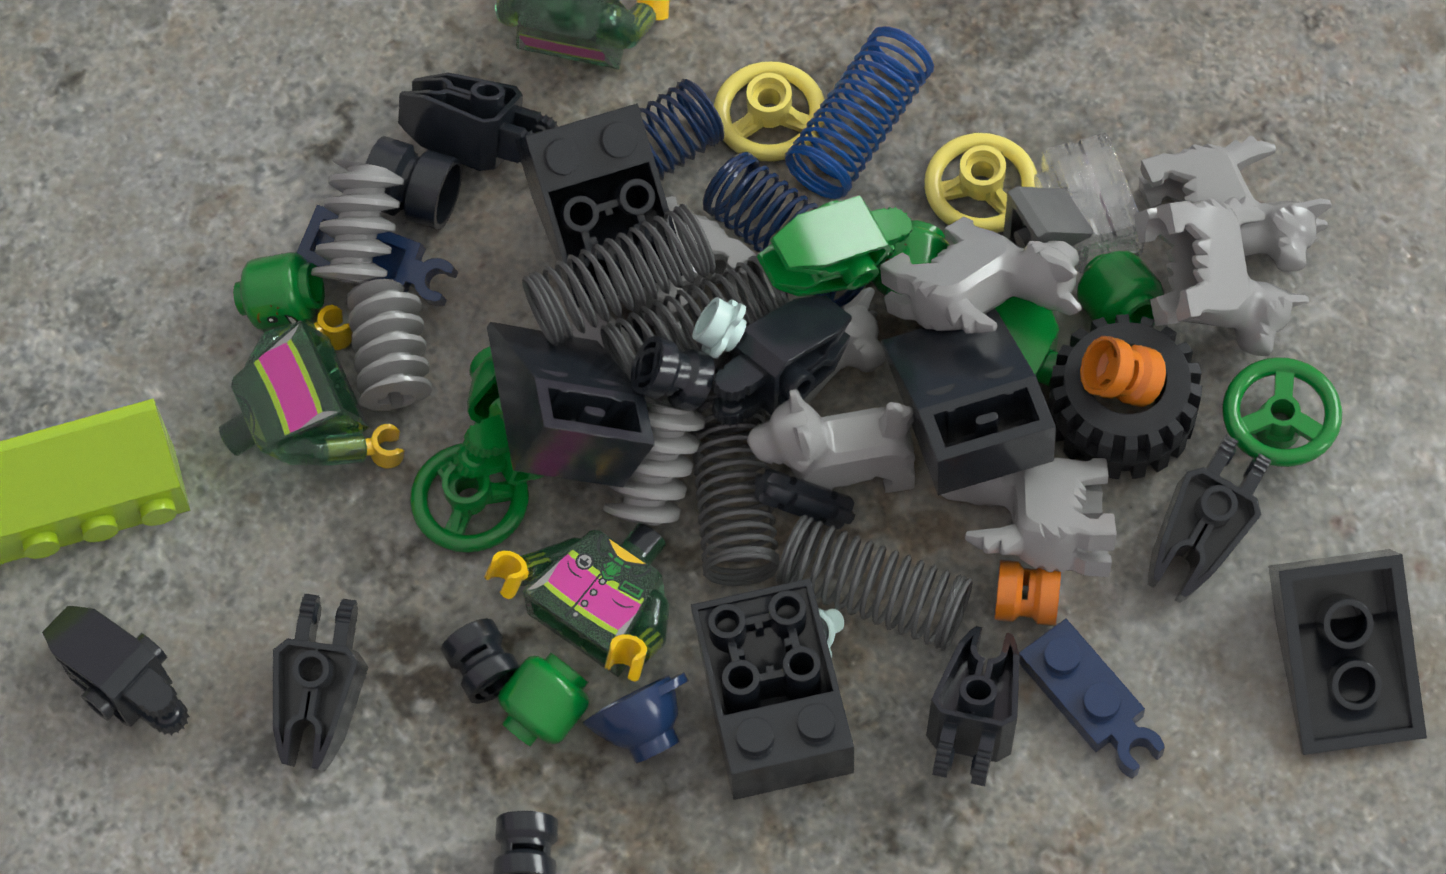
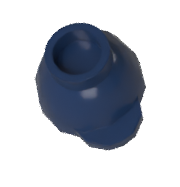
(641, 719)

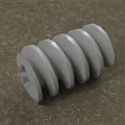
(357, 223)
(387, 345)
(654, 481)

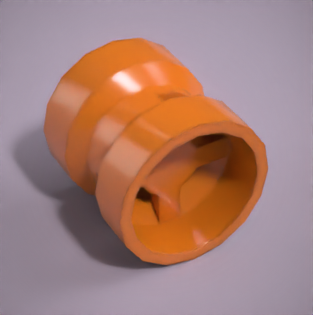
(1121, 371)
(1041, 596)

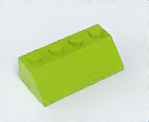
(87, 481)

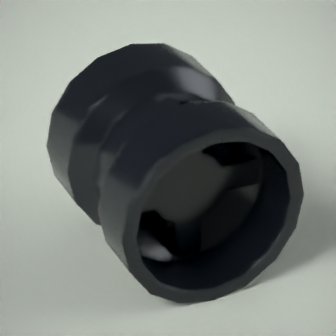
(670, 373)
(480, 659)
(526, 843)

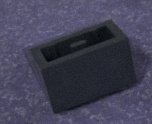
(592, 184)
(971, 404)
(568, 408)
(773, 689)

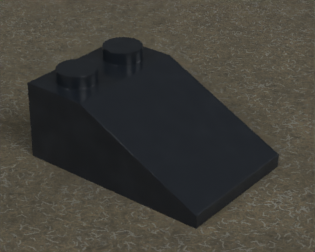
(1348, 650)

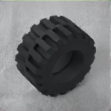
(1126, 440)

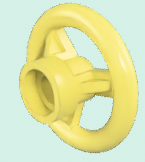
(767, 84)
(981, 157)

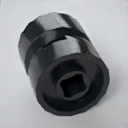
(428, 185)

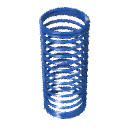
(892, 69)

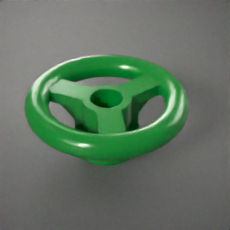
(1275, 434)
(463, 508)

